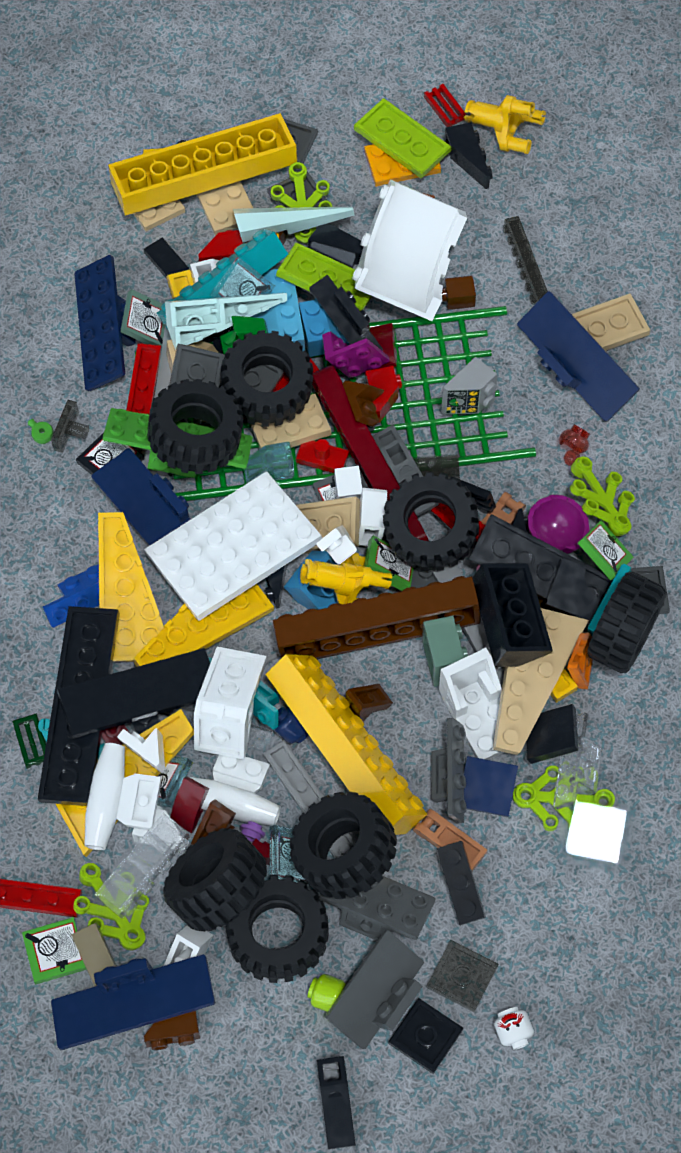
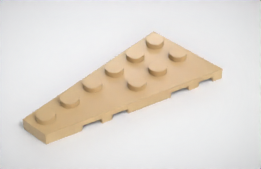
(530, 685)

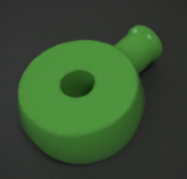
(38, 428)

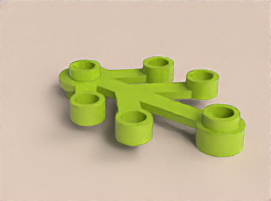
(298, 178)
(617, 520)
(538, 796)
(103, 911)

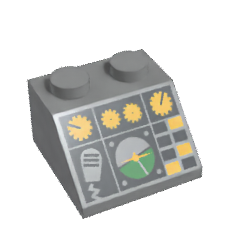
(470, 389)

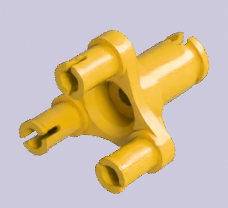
(505, 120)
(345, 578)

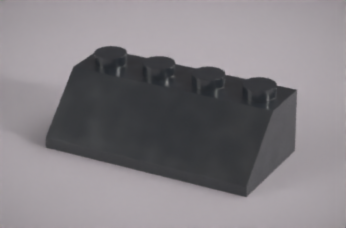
(511, 614)

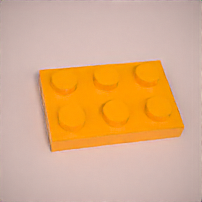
(385, 167)

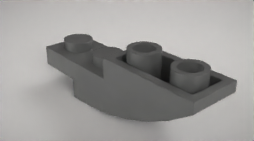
(399, 460)

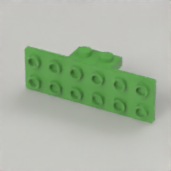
(132, 429)

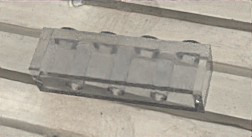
(142, 866)

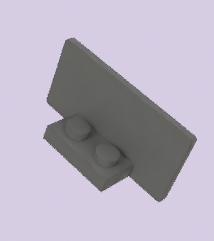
(383, 908)
(377, 991)

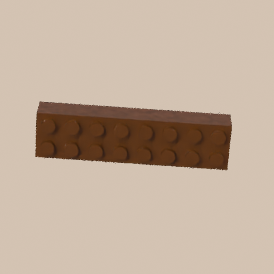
(376, 620)

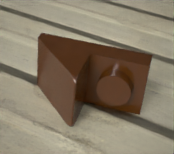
(361, 401)
(367, 700)
(215, 818)

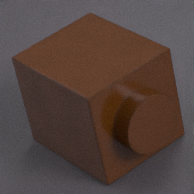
(459, 292)

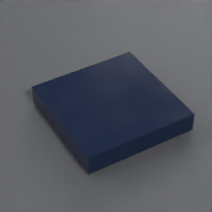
(489, 786)

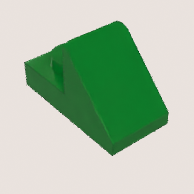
(242, 326)

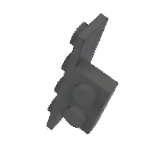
(448, 771)

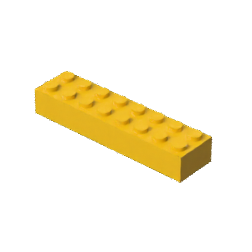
(202, 164)
(344, 739)

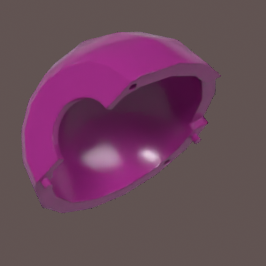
(558, 522)

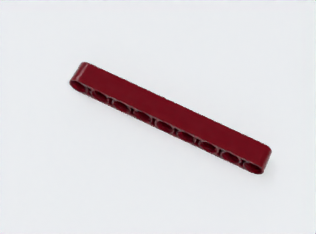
(358, 439)

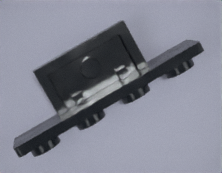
(342, 311)

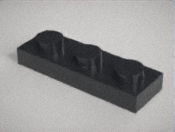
(461, 883)

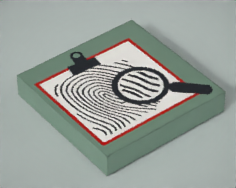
(141, 319)

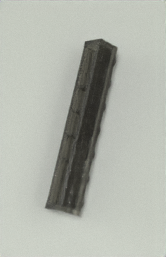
(525, 259)

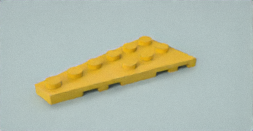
(125, 587)
(187, 634)
(175, 732)

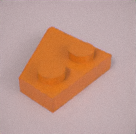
(580, 662)

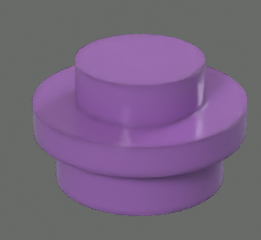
(252, 831)

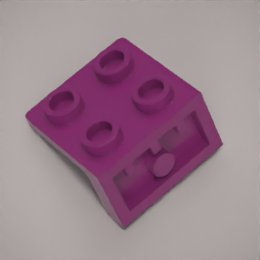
(353, 358)

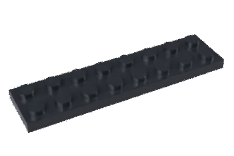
(84, 656)

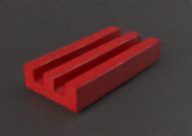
(451, 100)

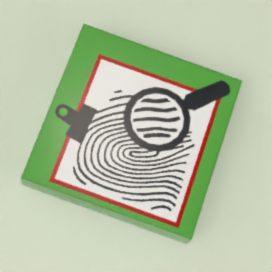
(605, 549)
(384, 559)
(53, 951)

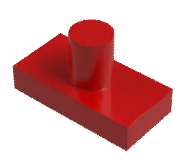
(322, 455)

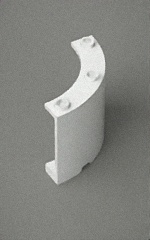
(408, 249)

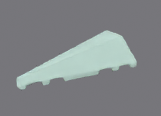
(290, 219)
(198, 318)

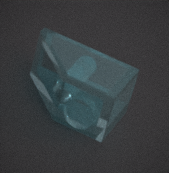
(272, 458)

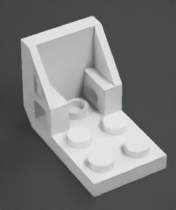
(473, 698)
(227, 703)

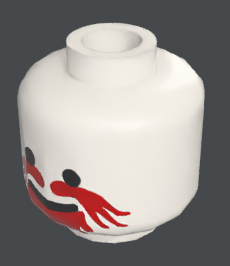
(514, 1028)

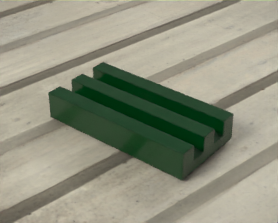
(37, 760)

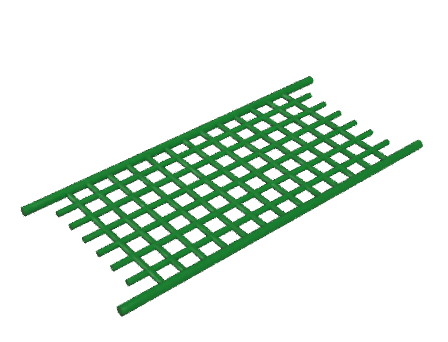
(464, 460)

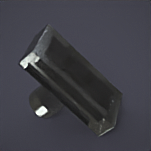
(68, 426)
(443, 463)

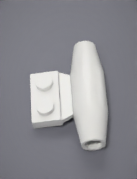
(236, 787)
(118, 798)

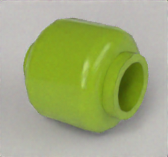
(325, 991)

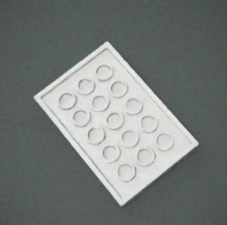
(233, 545)

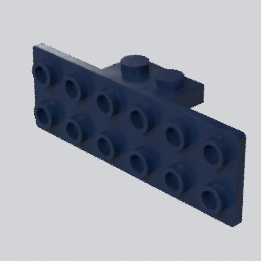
(100, 323)
(577, 357)
(142, 497)
(131, 998)

